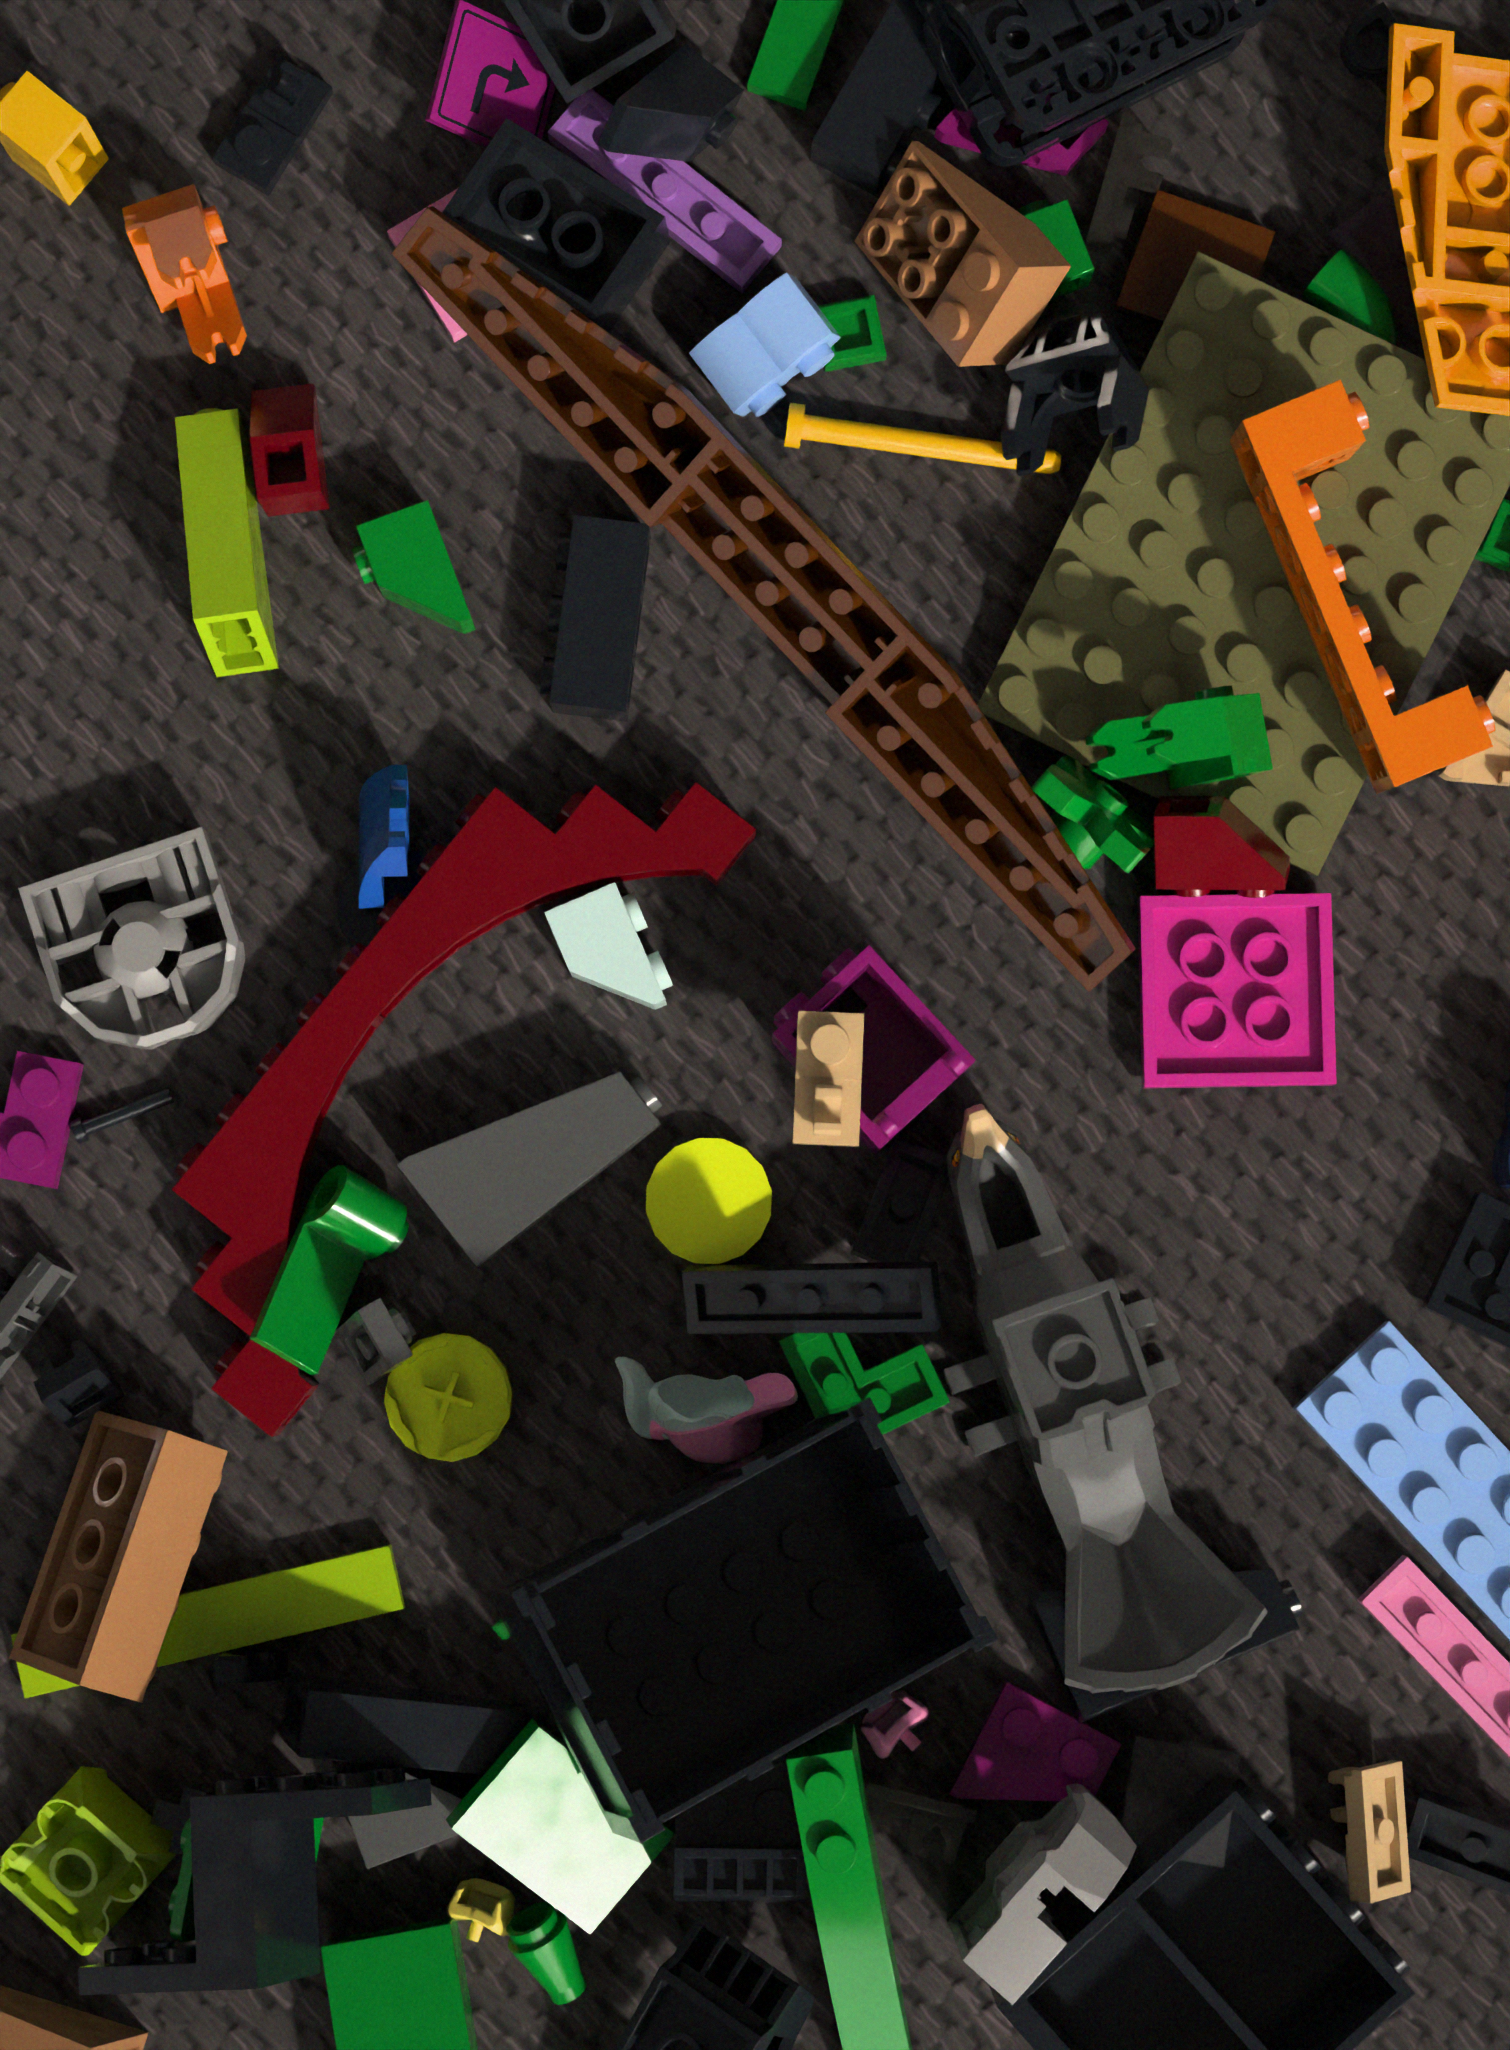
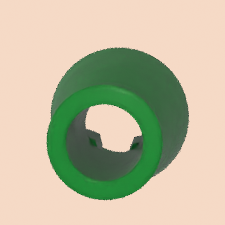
(546, 1949)

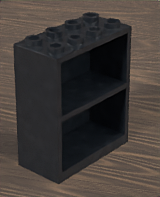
(1214, 1951)

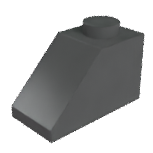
(406, 1831)

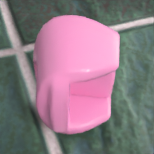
(893, 1722)

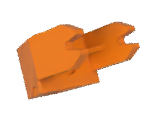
(185, 269)

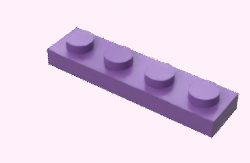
(694, 209)

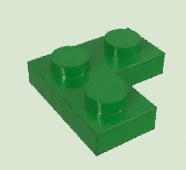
(834, 1377)

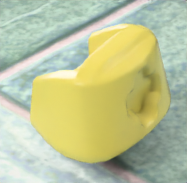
(483, 1905)

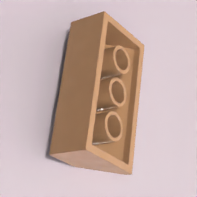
(119, 1556)

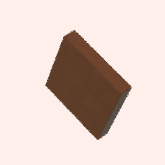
(1169, 244)

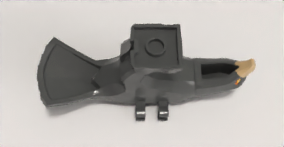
(1140, 1586)

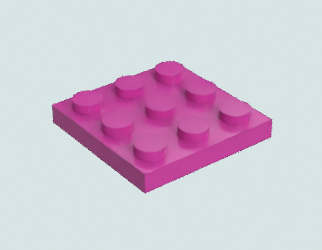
(1236, 991)

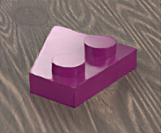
(1032, 1752)

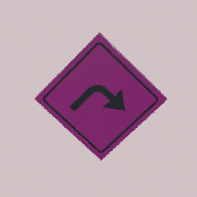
(487, 77)

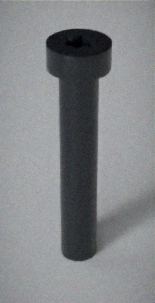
(83, 1128)

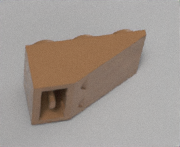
(961, 259)

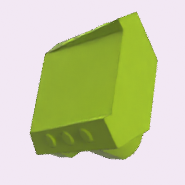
(85, 1859)

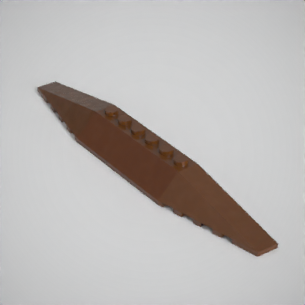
(786, 575)

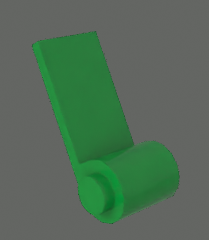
(337, 1232)

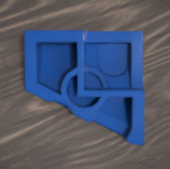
(383, 832)

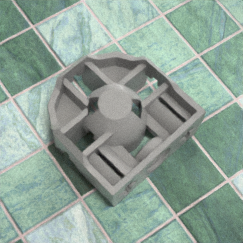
(132, 940)
(1004, 1924)

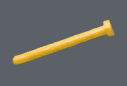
(902, 441)

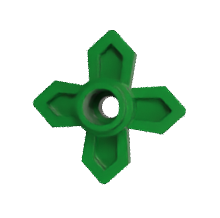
(1093, 816)

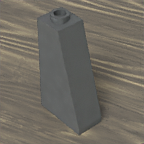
(524, 1166)

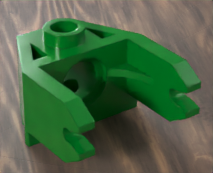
(1194, 740)

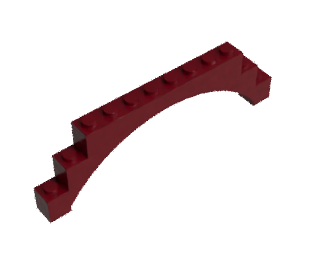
(489, 873)

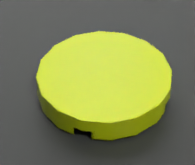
(708, 1201)
(449, 1397)

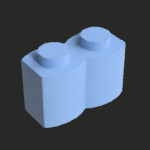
(766, 346)

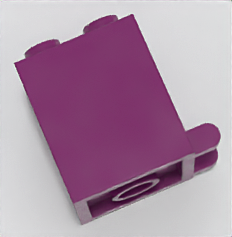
(905, 1046)

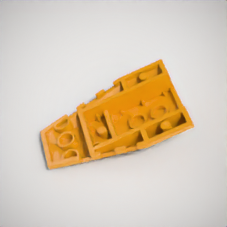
(1453, 210)

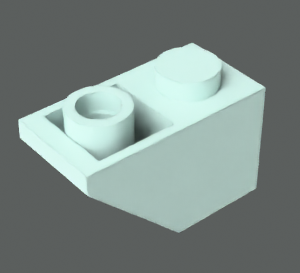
(603, 945)

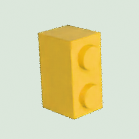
(48, 137)

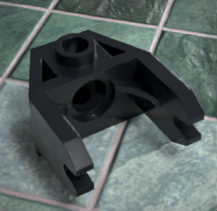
(1064, 377)

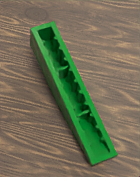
(847, 1891)

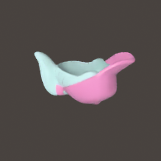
(702, 1415)

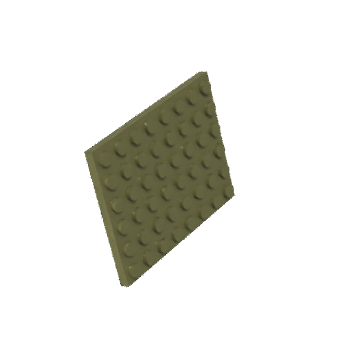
(1176, 582)

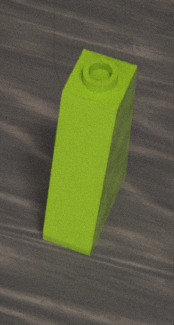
(224, 543)

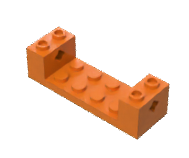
(1273, 455)

